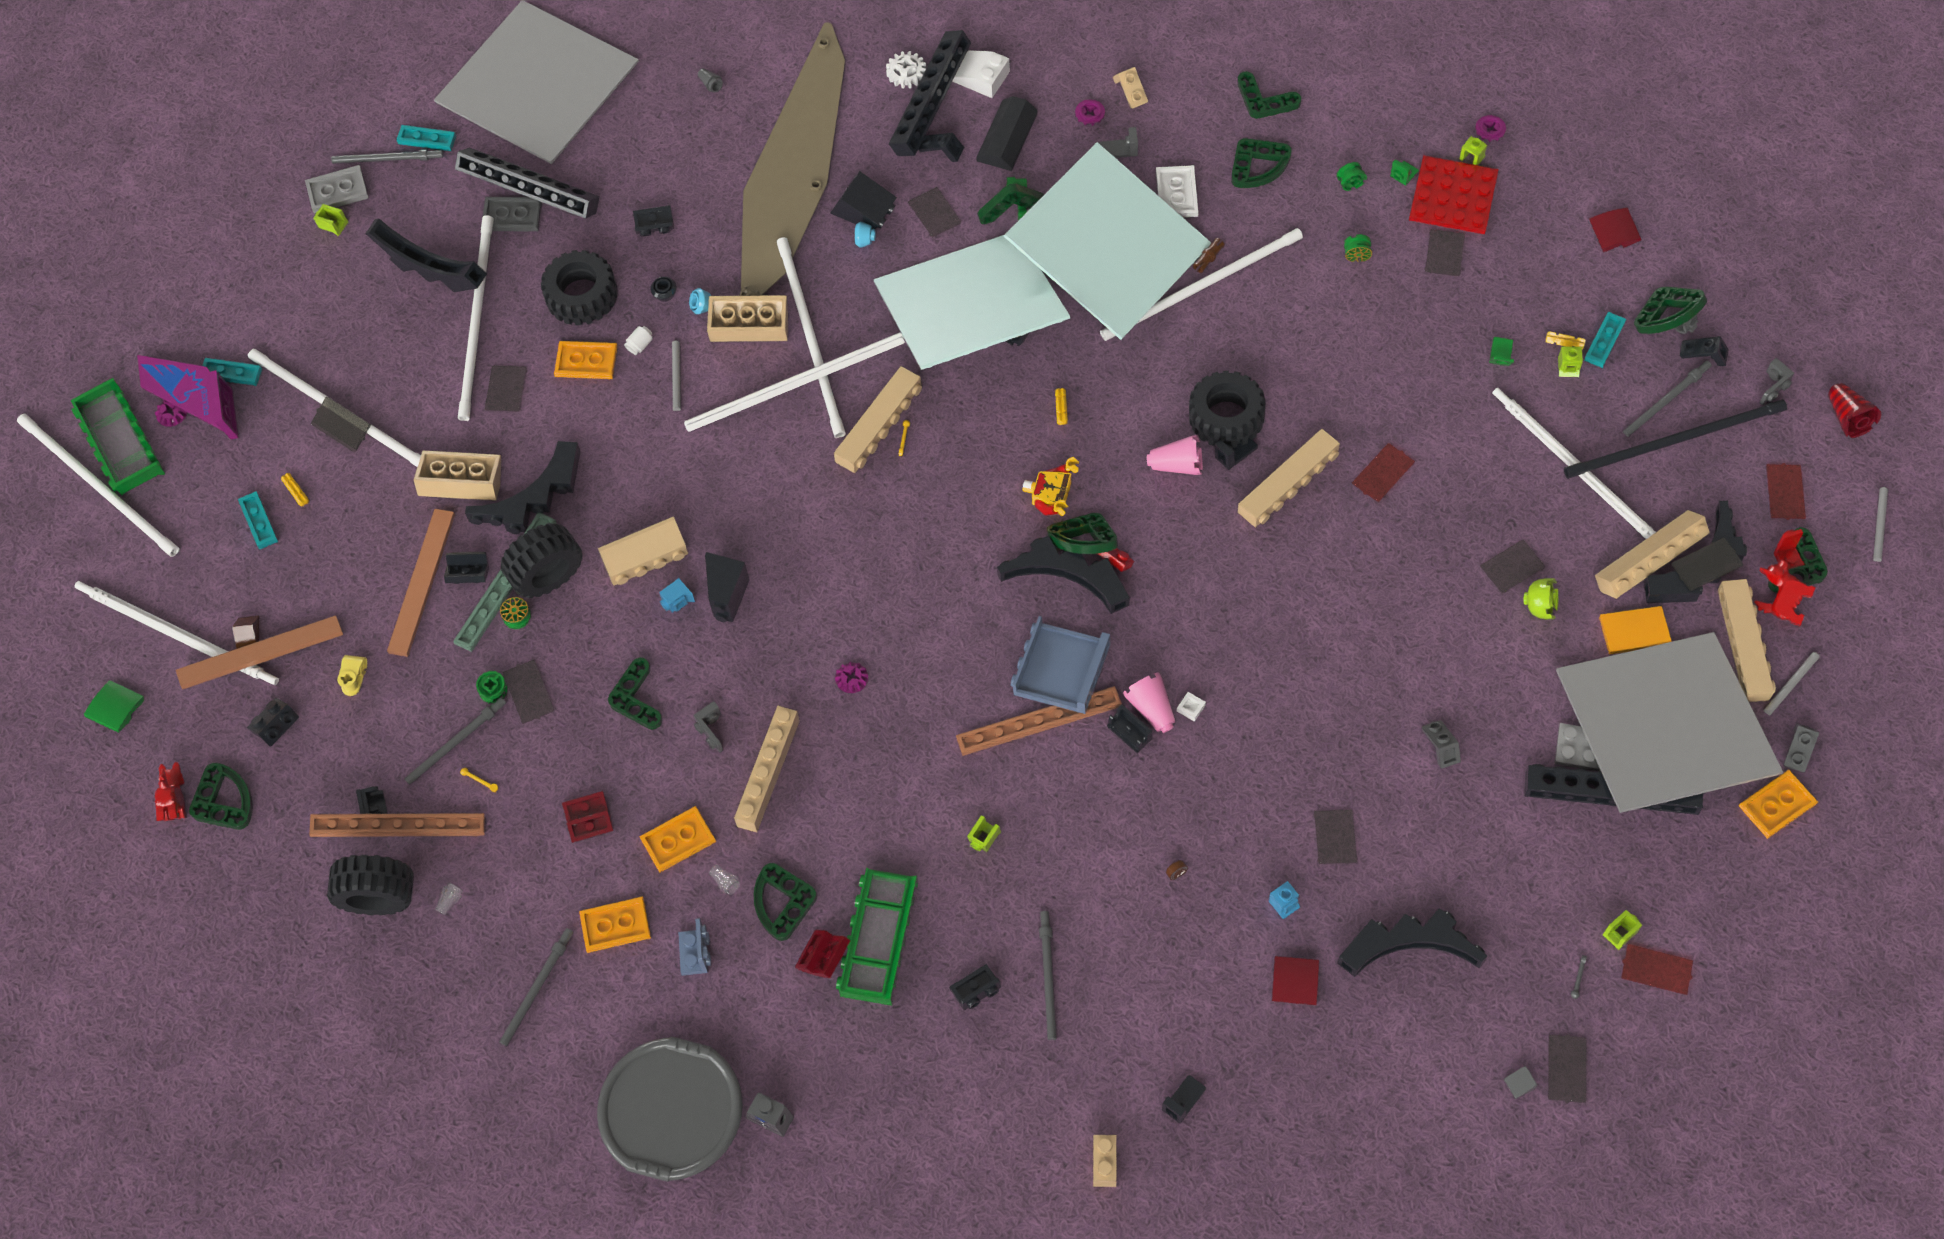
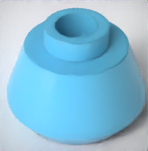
(864, 234)
(699, 301)

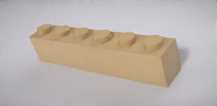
(878, 419)
(1289, 477)
(1652, 554)
(1746, 640)
(767, 769)

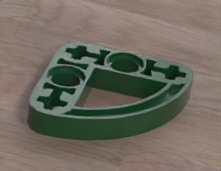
(1247, 155)
(1664, 297)
(1090, 523)
(208, 802)
(795, 895)

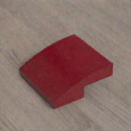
(1615, 229)
(587, 816)
(822, 953)
(1295, 980)

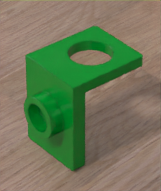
(1401, 171)
(1501, 351)

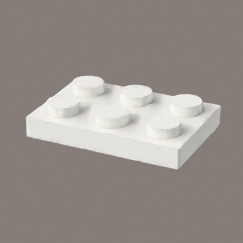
(1178, 189)

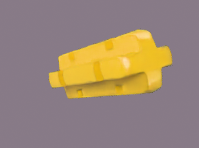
(1564, 340)
(1061, 406)
(295, 489)

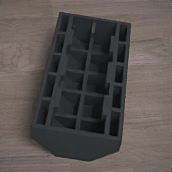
(1007, 133)

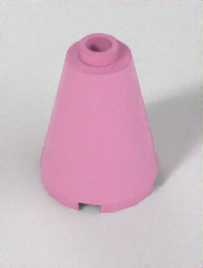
(1178, 457)
(1152, 702)

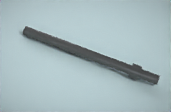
(422, 154)
(1693, 376)
(486, 714)
(1045, 934)
(557, 950)

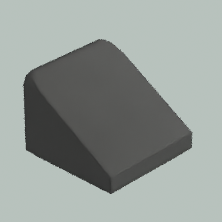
(1520, 1082)

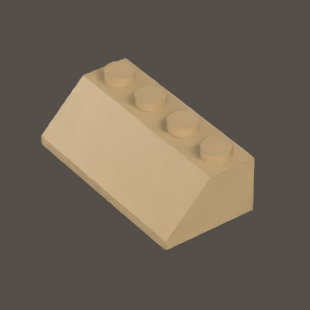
(747, 318)
(458, 475)
(643, 551)

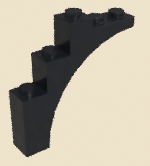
(408, 256)
(537, 497)
(1044, 559)
(1668, 586)
(1408, 933)

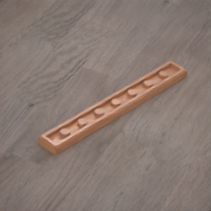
(421, 583)
(258, 652)
(1034, 722)
(396, 825)

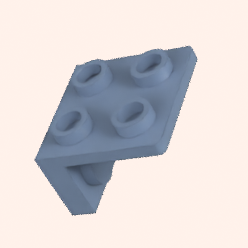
(694, 950)

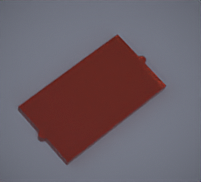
(1383, 472)
(1785, 491)
(1657, 969)

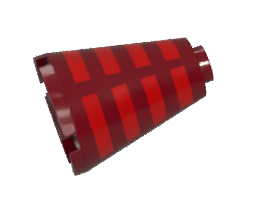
(1853, 410)

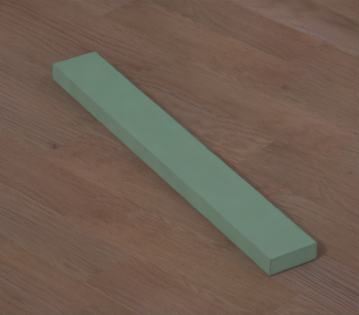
(491, 601)

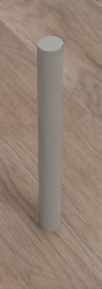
(676, 375)
(1880, 524)
(1776, 701)

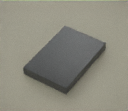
(513, 213)

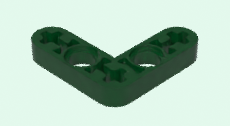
(1263, 104)
(1006, 198)
(1810, 564)
(627, 695)

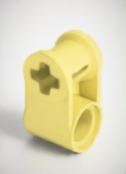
(352, 674)

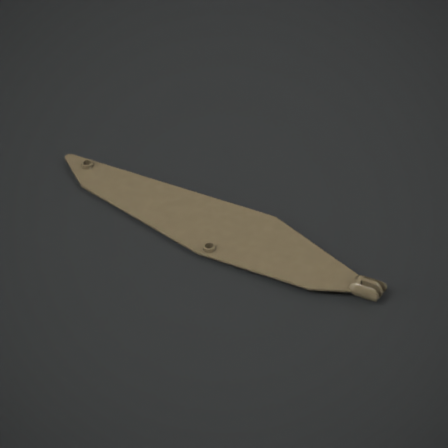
(794, 160)

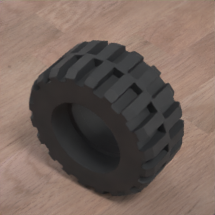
(582, 307)
(1227, 388)
(541, 560)
(370, 885)

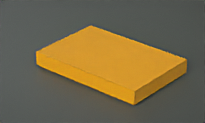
(585, 359)
(1634, 629)
(1778, 804)
(677, 839)
(615, 924)

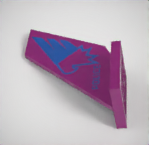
(192, 390)

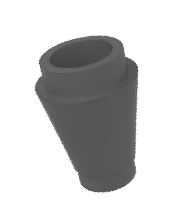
(711, 80)

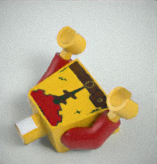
(1052, 488)

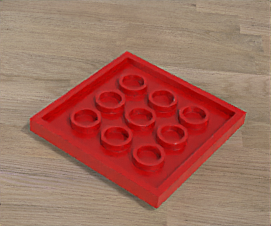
(1453, 194)

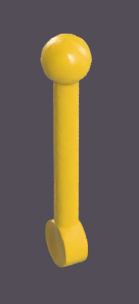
(906, 424)
(493, 787)

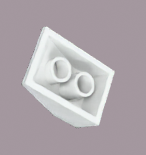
(982, 72)

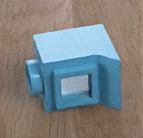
(675, 596)
(1284, 900)

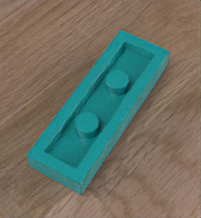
(426, 138)
(1605, 339)
(235, 371)
(257, 520)

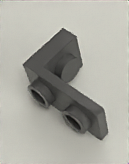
(1123, 148)
(1777, 372)
(708, 715)
(1446, 744)
(1801, 747)

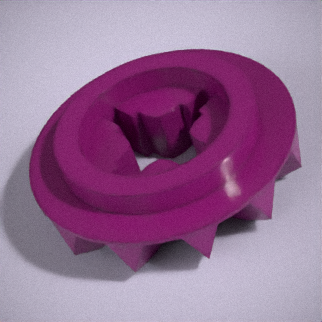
(1091, 106)
(1488, 122)
(166, 418)
(854, 685)

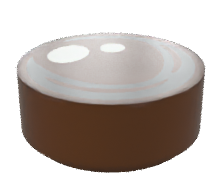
(1176, 869)

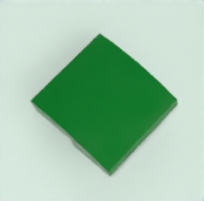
(113, 706)

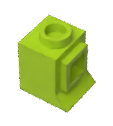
(1475, 147)
(325, 216)
(1570, 357)
(982, 826)
(1629, 923)

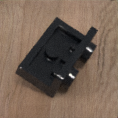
(653, 220)
(466, 567)
(273, 721)
(975, 987)

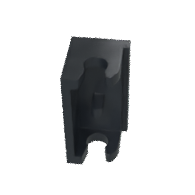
(1130, 729)
(371, 801)

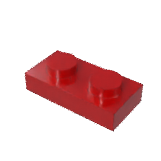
(1118, 559)

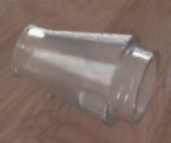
(725, 880)
(449, 897)

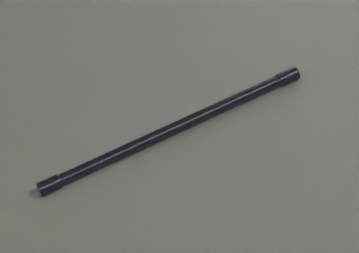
(1583, 467)

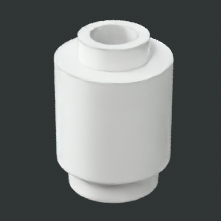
(638, 340)

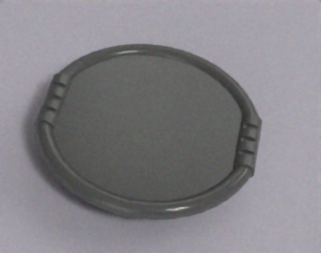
(669, 1109)

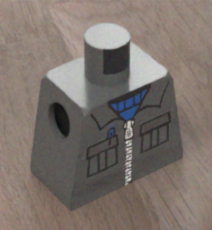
(768, 1113)

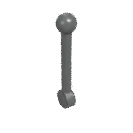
(1575, 994)

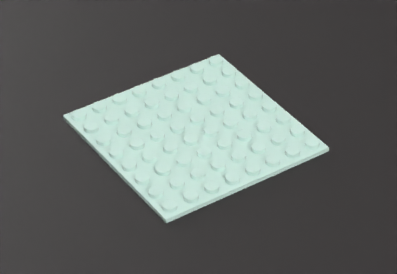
(1108, 240)
(969, 301)

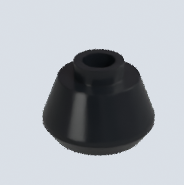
(663, 288)

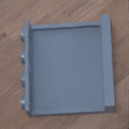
(1060, 666)

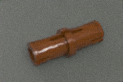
(1208, 255)

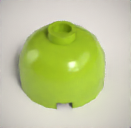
(1542, 598)

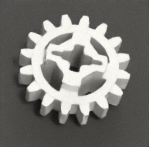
(905, 69)

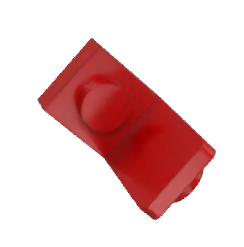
(1787, 549)

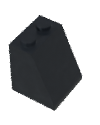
(865, 202)
(726, 585)

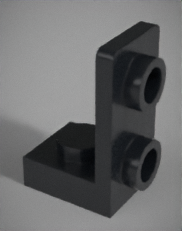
(946, 142)
(1702, 347)
(1231, 456)
(1183, 1099)

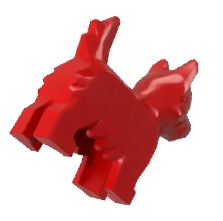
(1789, 593)
(168, 796)

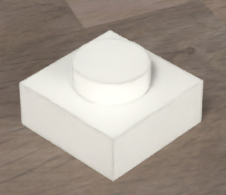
(1191, 706)

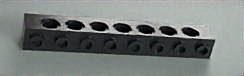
(930, 93)
(527, 182)
(1559, 790)

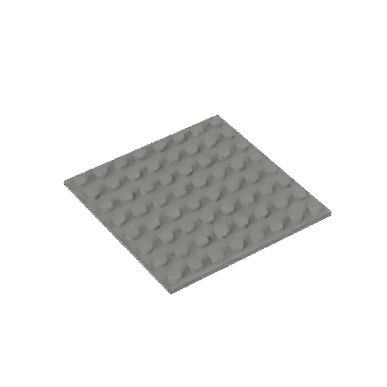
(536, 81)
(1668, 722)

